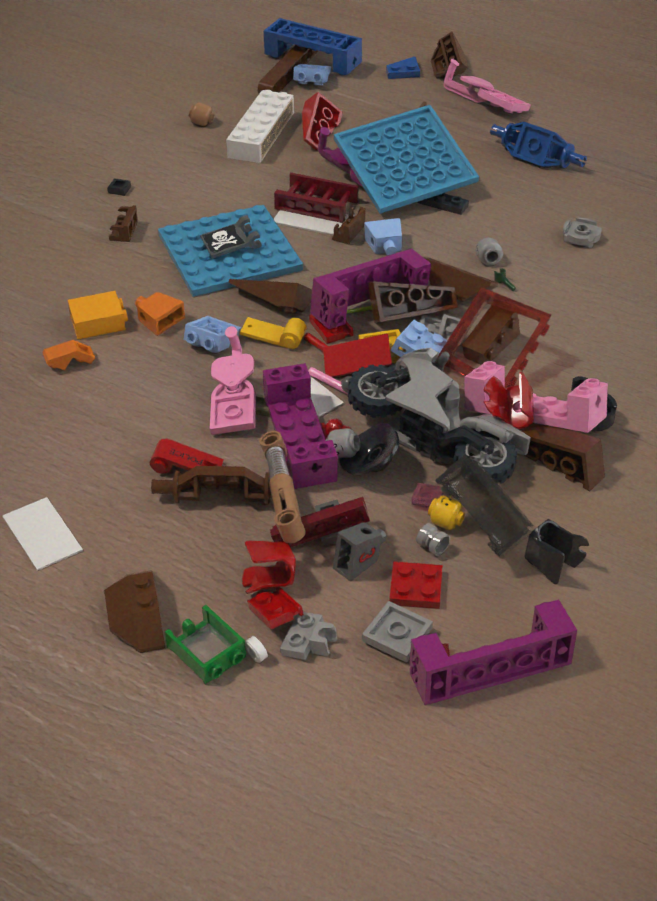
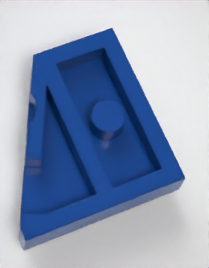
(403, 69)

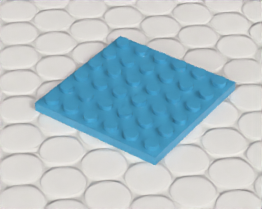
(405, 158)
(209, 275)

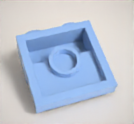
(311, 73)
(209, 333)

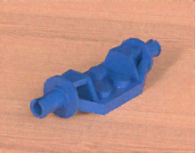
(537, 145)

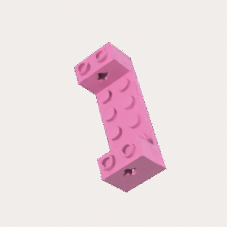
(581, 412)

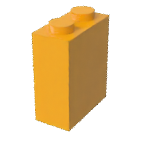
(97, 314)

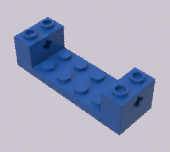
(286, 33)

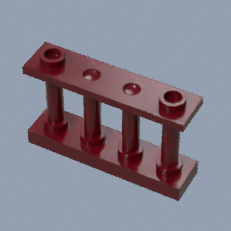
(314, 206)

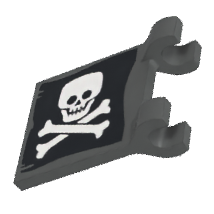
(230, 238)

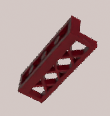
(329, 521)

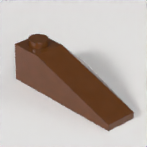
(287, 295)

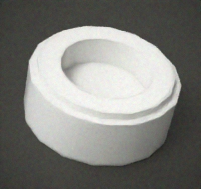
(255, 649)

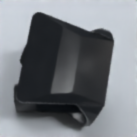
(553, 549)

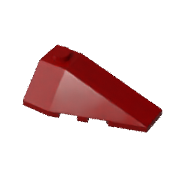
(318, 113)

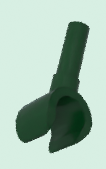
(501, 278)

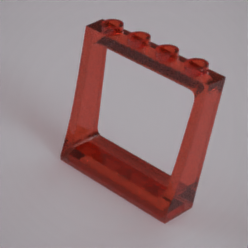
(489, 297)

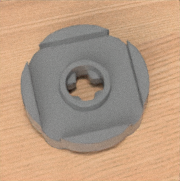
(581, 232)

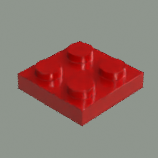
(416, 585)

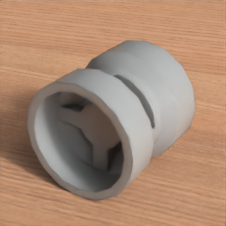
(433, 539)

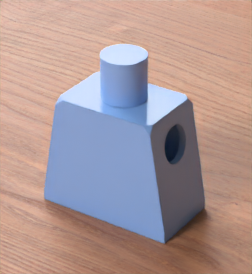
(384, 236)

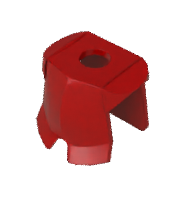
(504, 399)
(263, 577)

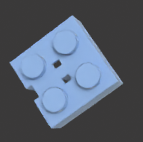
(416, 338)

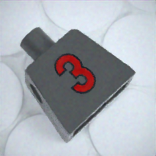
(357, 549)

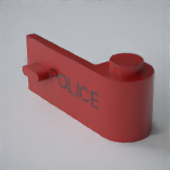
(174, 453)

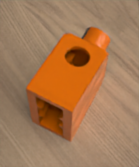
(159, 312)

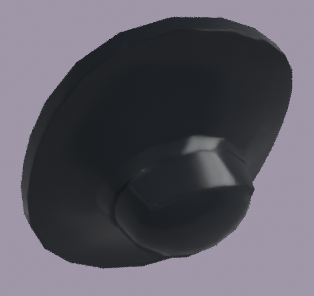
(375, 452)

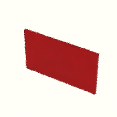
(350, 356)

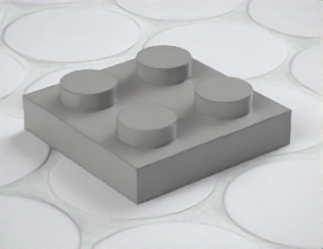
(394, 629)

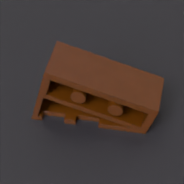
(491, 335)

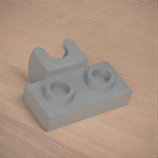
(308, 634)

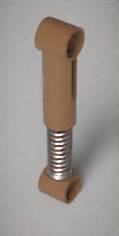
(282, 488)

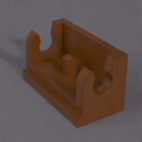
(125, 225)
(350, 227)

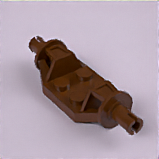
(212, 477)

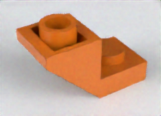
(61, 354)

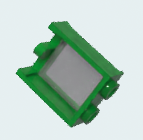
(208, 646)

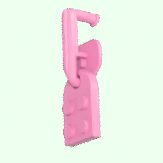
(485, 93)
(234, 398)

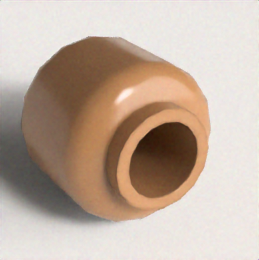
(201, 114)

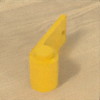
(287, 336)

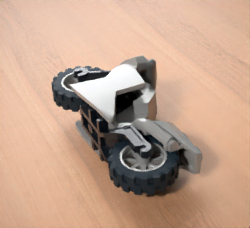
(432, 413)

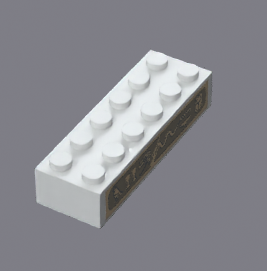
(260, 126)

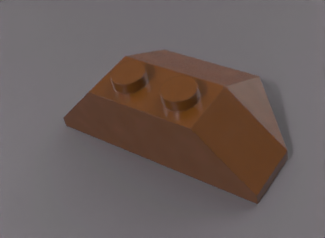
(448, 49)
(464, 282)
(135, 611)

